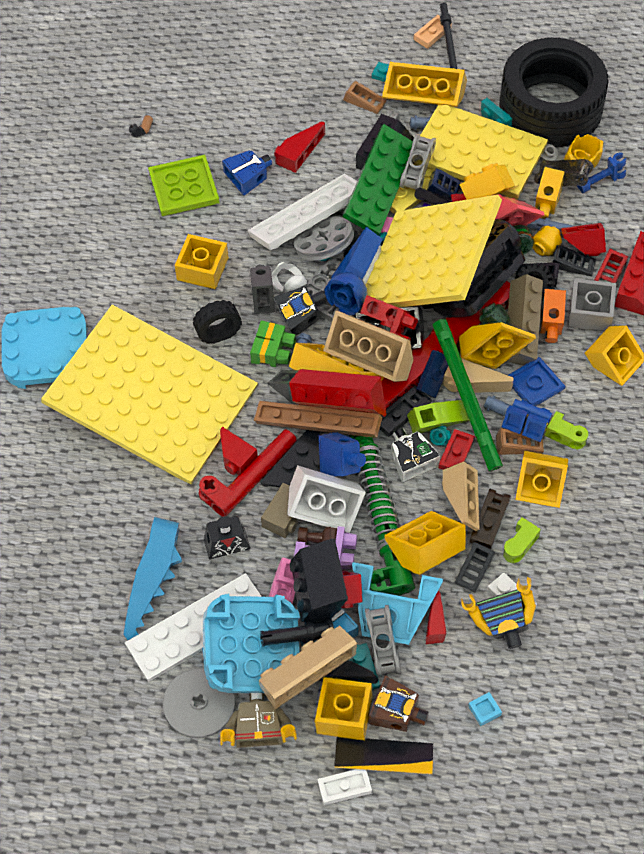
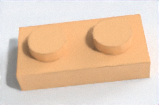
(430, 32)

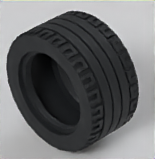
(562, 63)

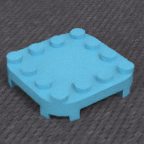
(40, 343)
(233, 640)

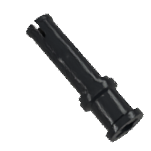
(308, 632)

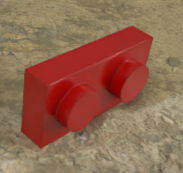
(456, 449)

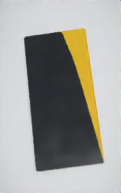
(384, 755)

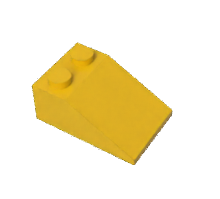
(493, 343)

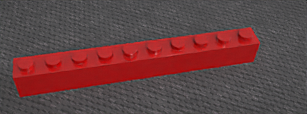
(458, 325)

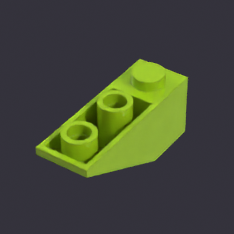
(434, 415)

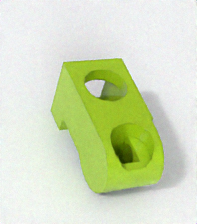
(566, 433)
(518, 546)

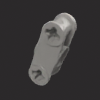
(421, 150)
(383, 626)

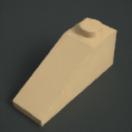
(481, 379)
(461, 489)

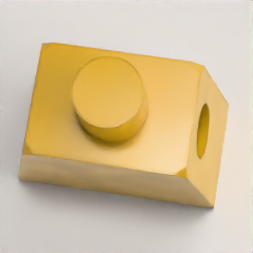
(551, 184)

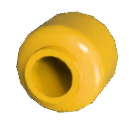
(547, 240)

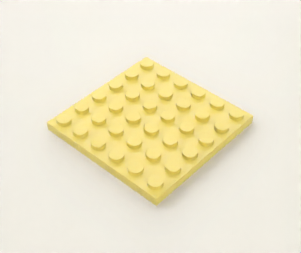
(432, 252)

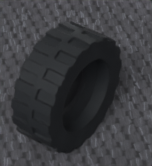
(213, 312)

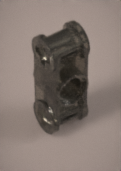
(572, 171)

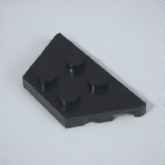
(303, 453)

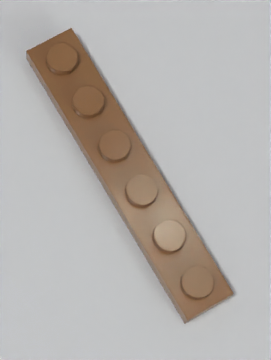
(318, 419)

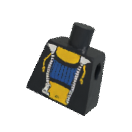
(300, 308)

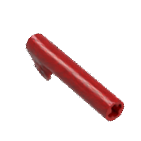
(225, 499)

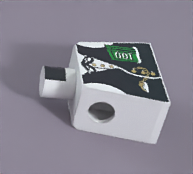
(413, 454)

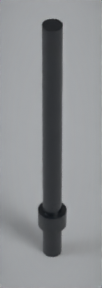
(445, 20)

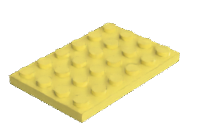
(472, 142)

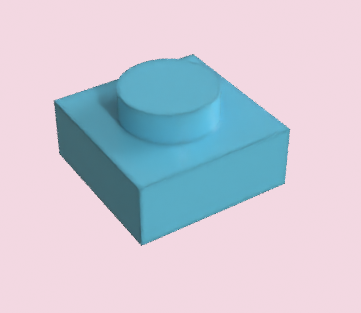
(485, 709)

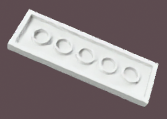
(304, 213)
(180, 634)

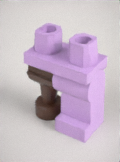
(342, 539)

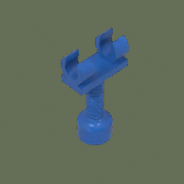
(613, 167)

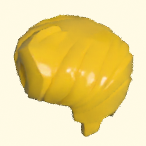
(586, 148)

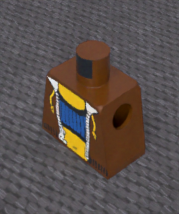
(396, 707)

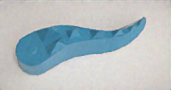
(152, 572)

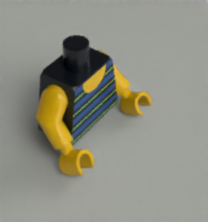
(504, 614)

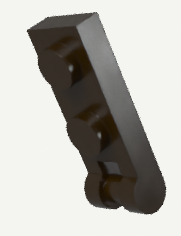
(490, 518)

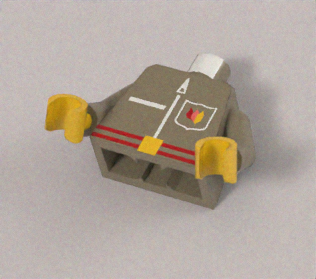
(257, 724)

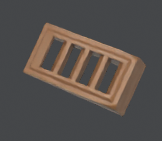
(357, 100)
(510, 448)

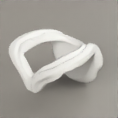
(293, 283)

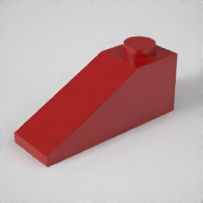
(297, 148)

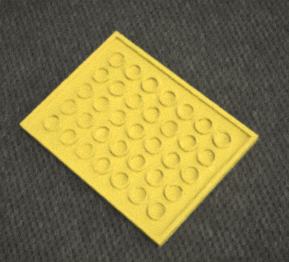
(150, 393)

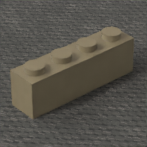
(524, 313)

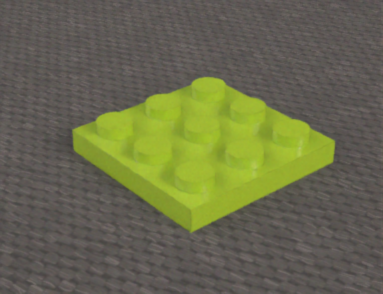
(183, 185)

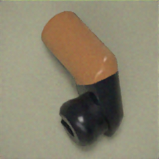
(137, 131)

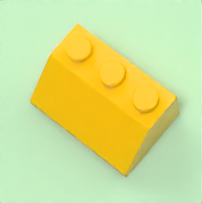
(427, 541)

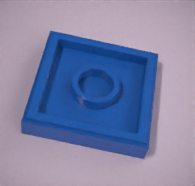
(536, 382)

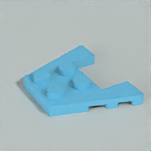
(405, 611)

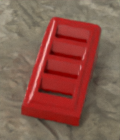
(615, 257)
(436, 625)

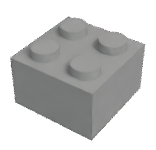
(592, 304)

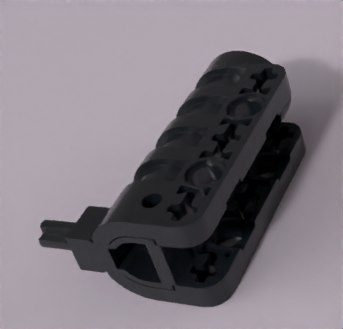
(497, 264)

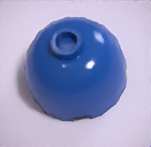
(346, 292)

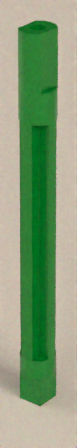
(467, 395)

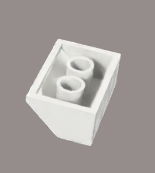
(324, 499)

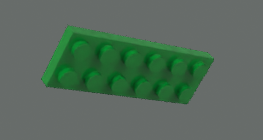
(379, 180)

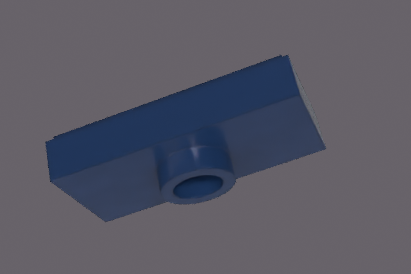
(433, 374)

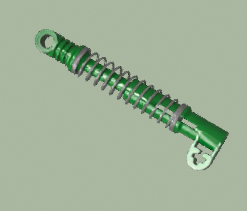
(383, 521)

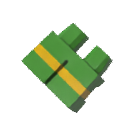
(269, 344)

